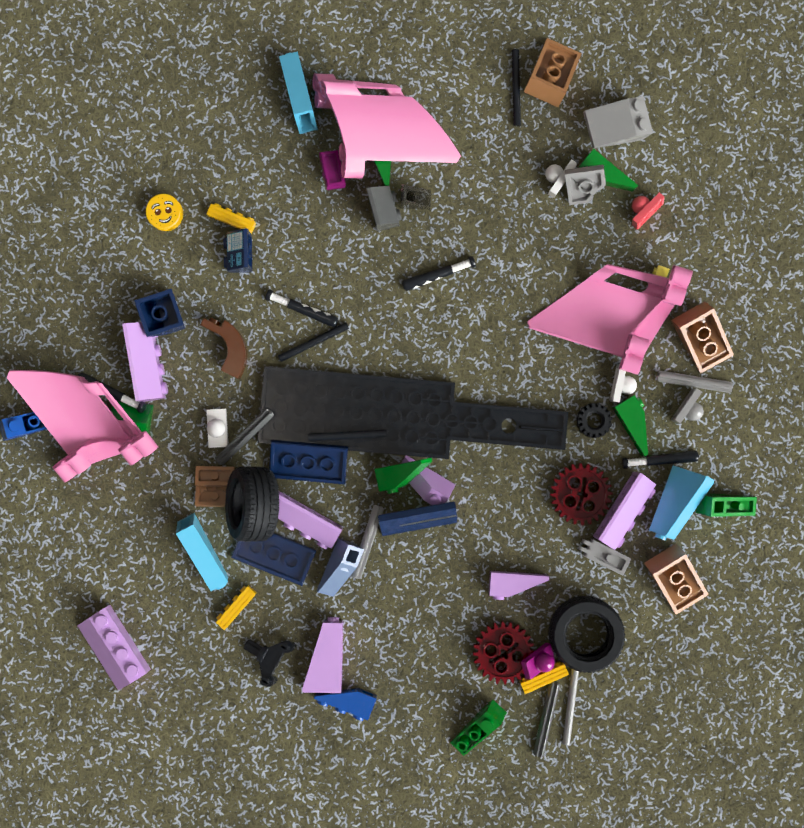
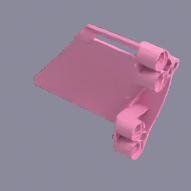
(380, 125)
(615, 316)
(80, 420)

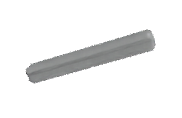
(694, 381)
(368, 539)

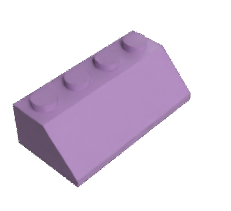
(144, 363)
(624, 510)
(308, 522)
(114, 647)

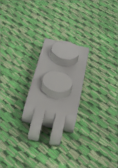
(605, 556)

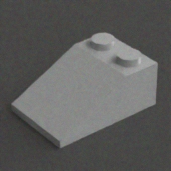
(618, 122)

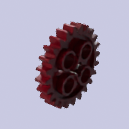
(597, 498)
(494, 637)

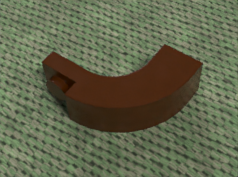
(237, 350)

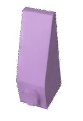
(431, 485)
(511, 583)

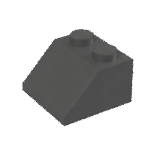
(383, 207)

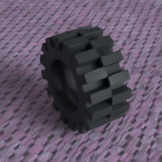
(605, 420)

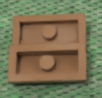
(211, 485)

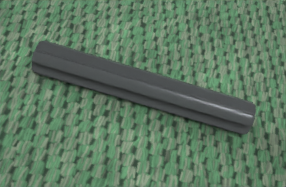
(237, 443)
(546, 719)

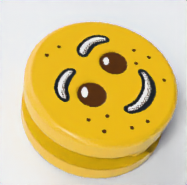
(164, 212)

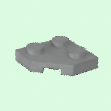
(584, 183)

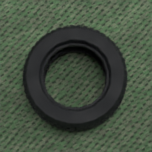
(252, 504)
(606, 653)

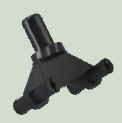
(269, 658)

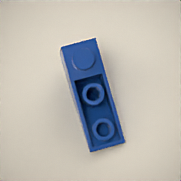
(20, 426)
(350, 700)

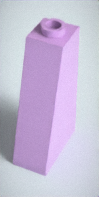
(326, 663)

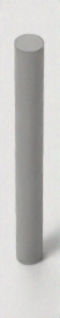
(570, 707)

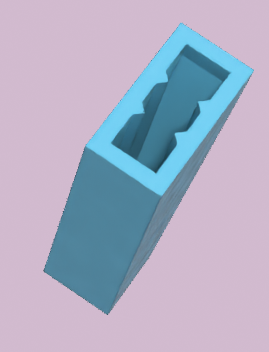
(298, 92)
(678, 501)
(201, 552)

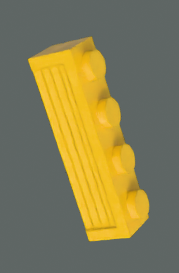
(230, 218)
(236, 607)
(544, 678)

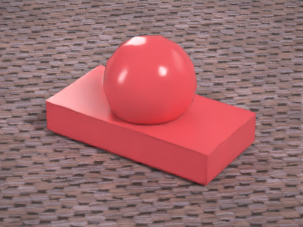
(645, 208)

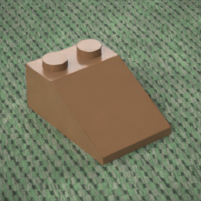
(552, 72)
(703, 336)
(676, 578)

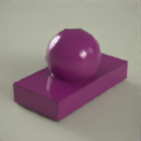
(331, 170)
(539, 661)

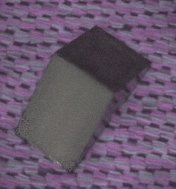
(415, 198)

